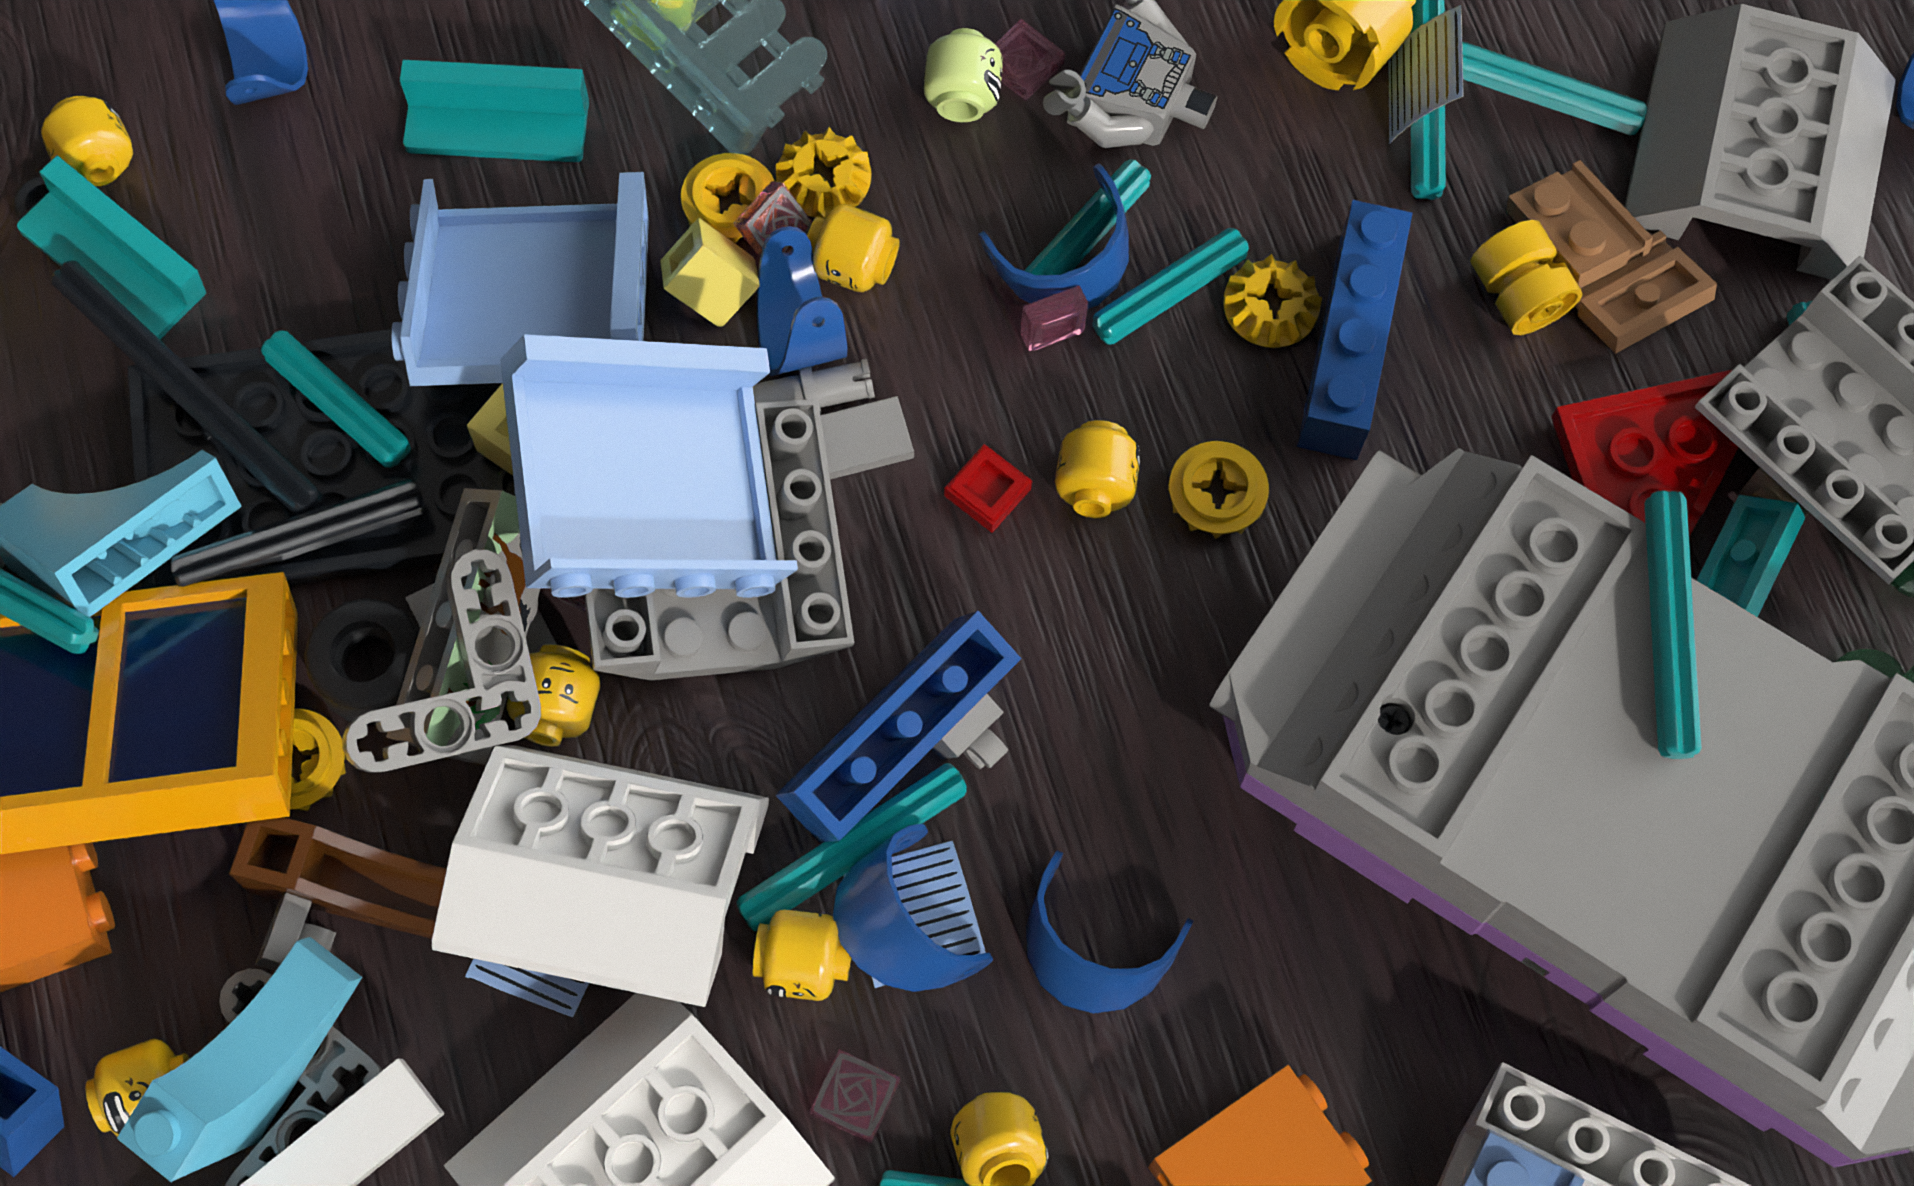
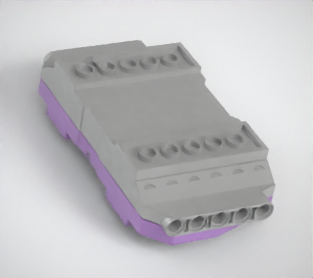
(1477, 731)

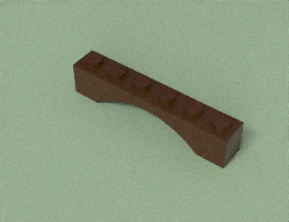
(338, 875)

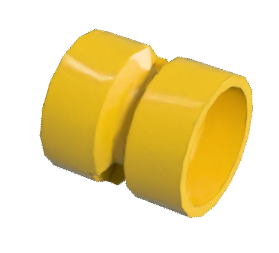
(1523, 272)

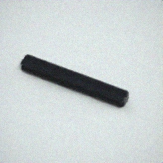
(299, 534)

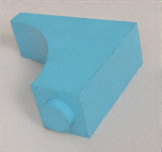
(106, 541)
(243, 1076)

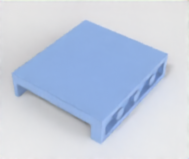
(514, 272)
(639, 467)

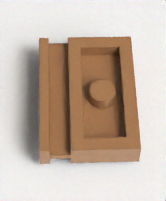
(1583, 222)
(1644, 295)

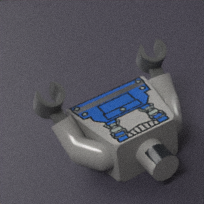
(1132, 81)

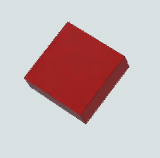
(988, 488)

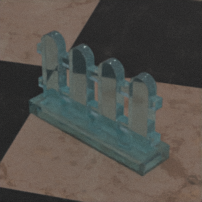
(705, 68)

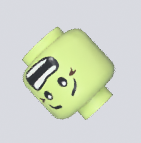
(963, 75)

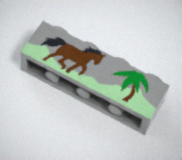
(436, 666)

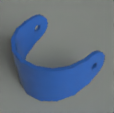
(263, 48)
(1096, 278)
(791, 313)
(882, 933)
(1079, 981)

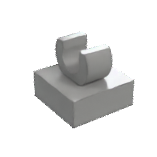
(973, 736)
(288, 927)

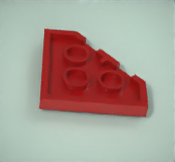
(1647, 444)

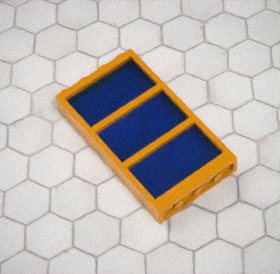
(158, 724)

